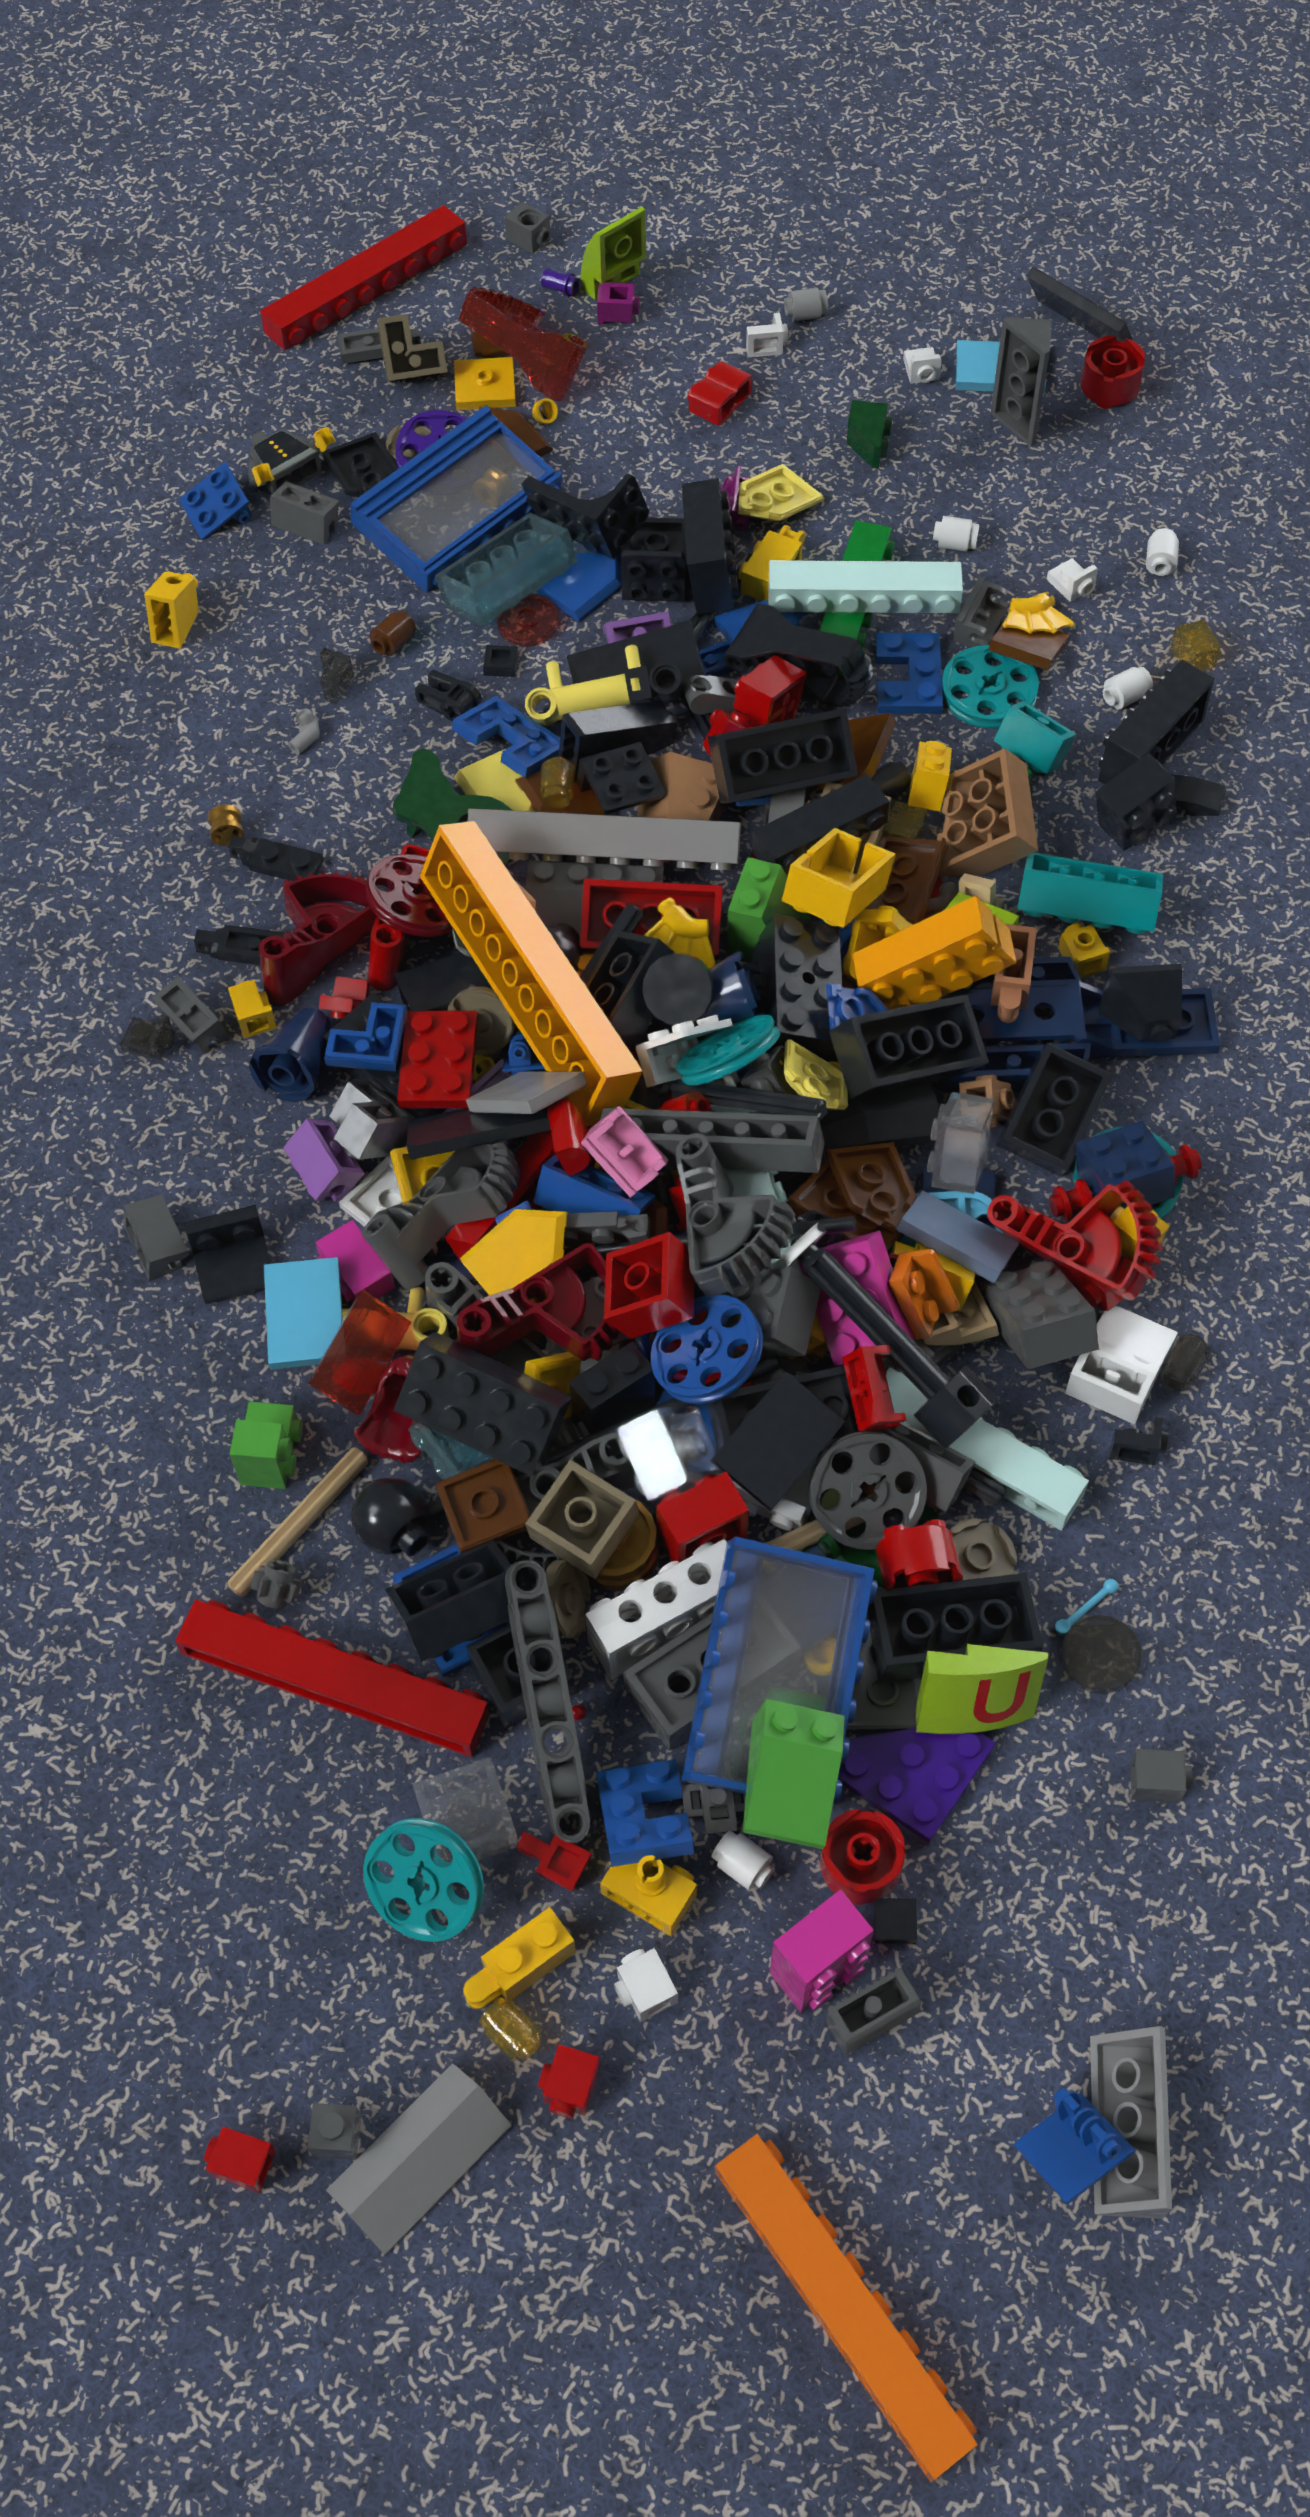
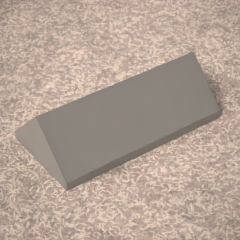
(1133, 2098)
(419, 2158)

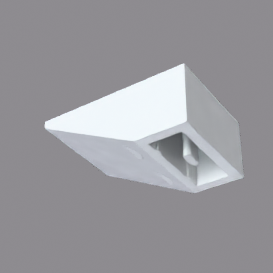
(1125, 1365)

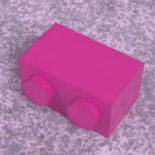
(357, 1262)

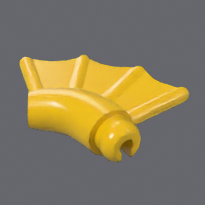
(1036, 614)
(683, 932)

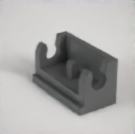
(304, 512)
(980, 614)
(190, 1014)
(154, 1236)

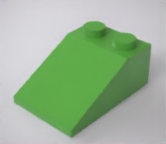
(792, 1773)

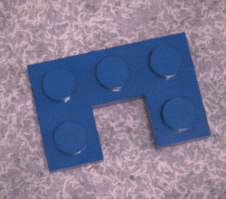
(924, 689)
(530, 740)
(627, 1830)

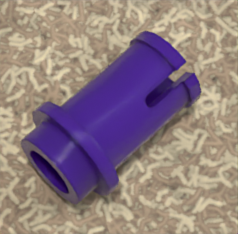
(568, 284)

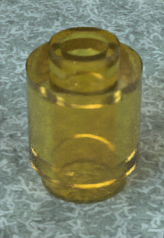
(557, 782)
(511, 2029)

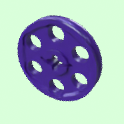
(435, 421)

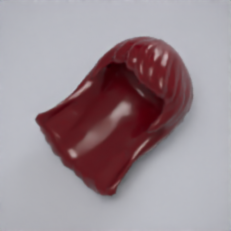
(384, 1429)

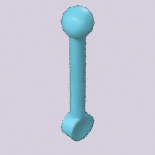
(1062, 1626)

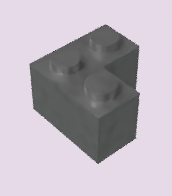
(369, 1121)

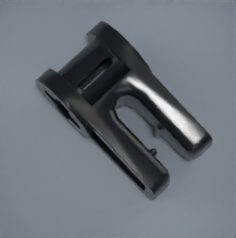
(447, 695)

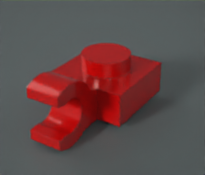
(559, 1862)

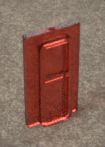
(359, 1352)

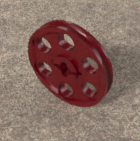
(407, 894)

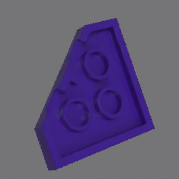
(914, 1774)

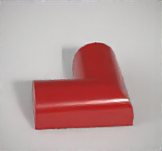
(567, 1134)

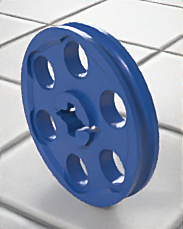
(712, 1360)

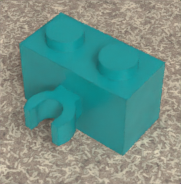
(1034, 737)

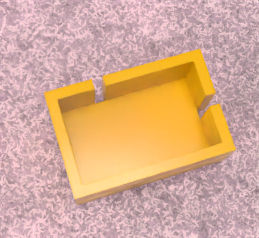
(825, 881)

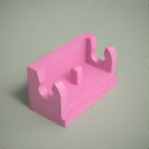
(624, 1151)

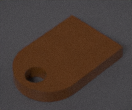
(869, 742)

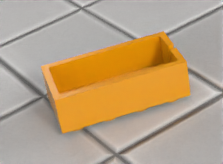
(936, 956)

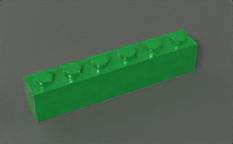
(865, 543)

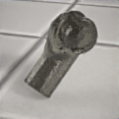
(939, 904)

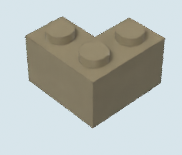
(402, 357)

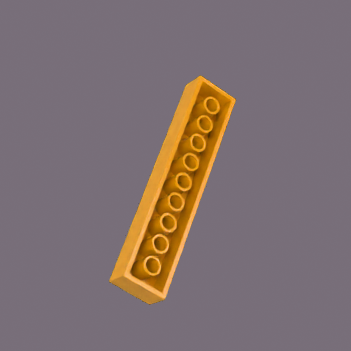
(528, 969)

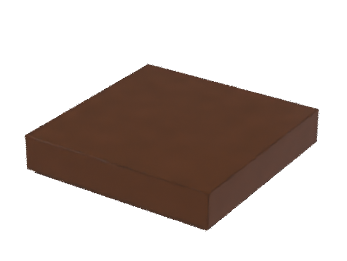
(1035, 649)
(483, 1504)

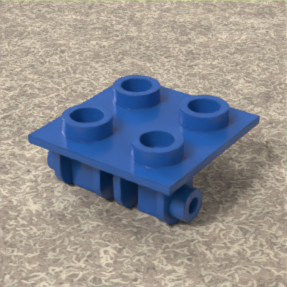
(215, 502)
(520, 1056)
(1073, 2146)

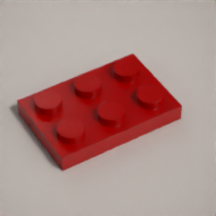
(438, 1059)

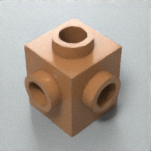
(990, 1087)

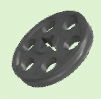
(864, 1470)

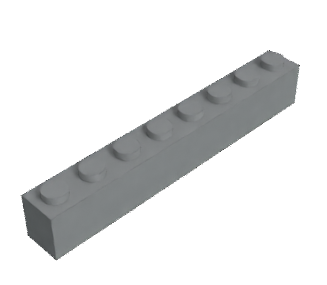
(610, 837)

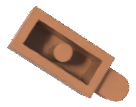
(1013, 983)

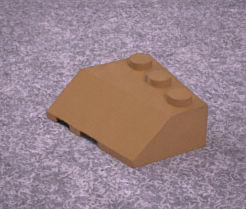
(688, 788)
(987, 816)

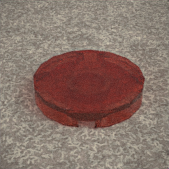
(529, 628)

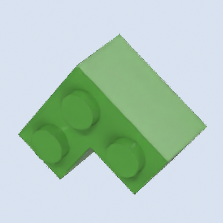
(265, 1445)

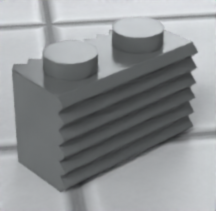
(872, 2011)

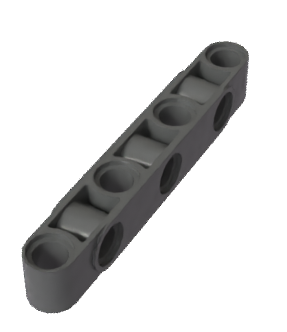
(547, 1701)

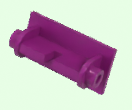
(732, 484)

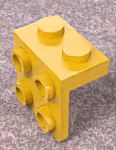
(869, 928)

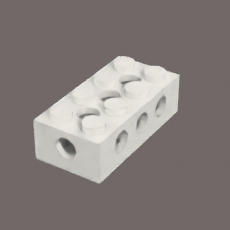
(643, 1621)

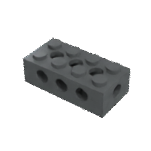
(671, 1666)

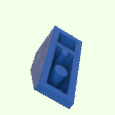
(586, 1192)

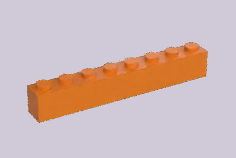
(845, 2307)

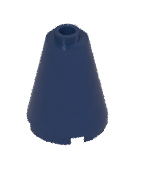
(734, 991)
(292, 1056)

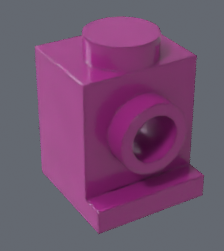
(617, 303)

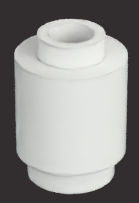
(956, 533)
(1162, 552)
(1127, 687)
(743, 1860)

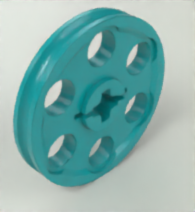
(986, 675)
(728, 1050)
(435, 1872)

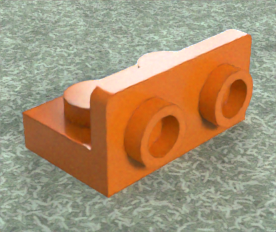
(922, 1290)

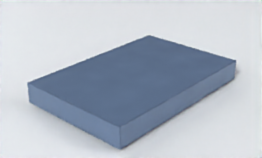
(957, 1236)

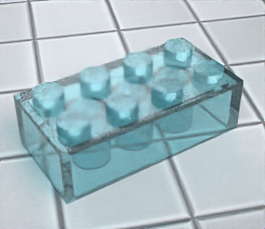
(506, 569)

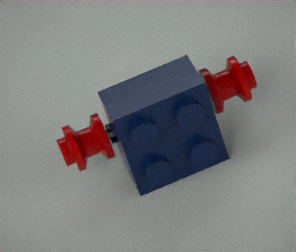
(1121, 1156)

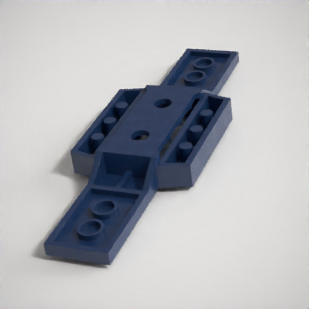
(1075, 1017)

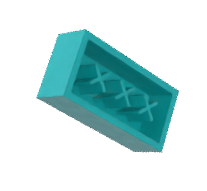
(1091, 893)

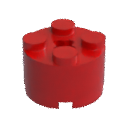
(1112, 371)
(918, 1555)
(862, 1833)

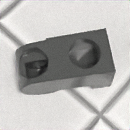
(710, 693)

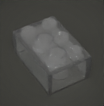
(668, 1450)

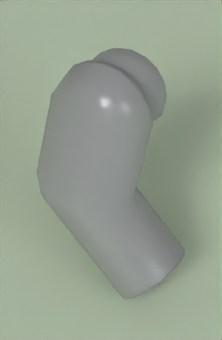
(308, 731)

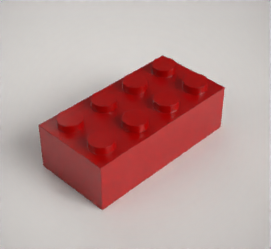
(606, 900)

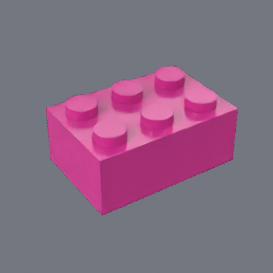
(870, 1266)
(821, 1952)

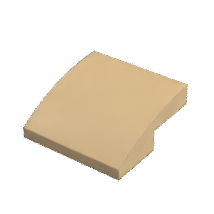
(964, 1326)

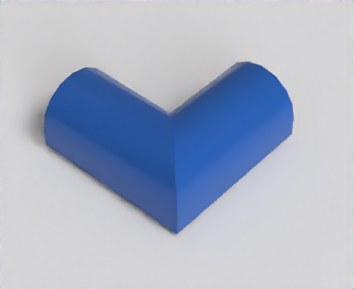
(373, 1048)

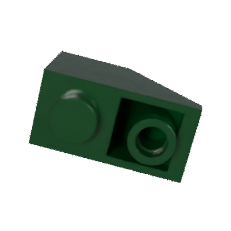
(867, 429)

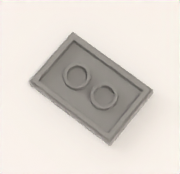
(526, 1092)

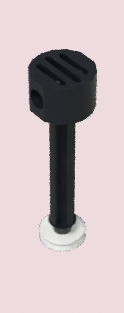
(952, 1402)

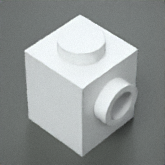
(645, 1984)

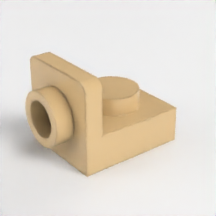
(982, 887)

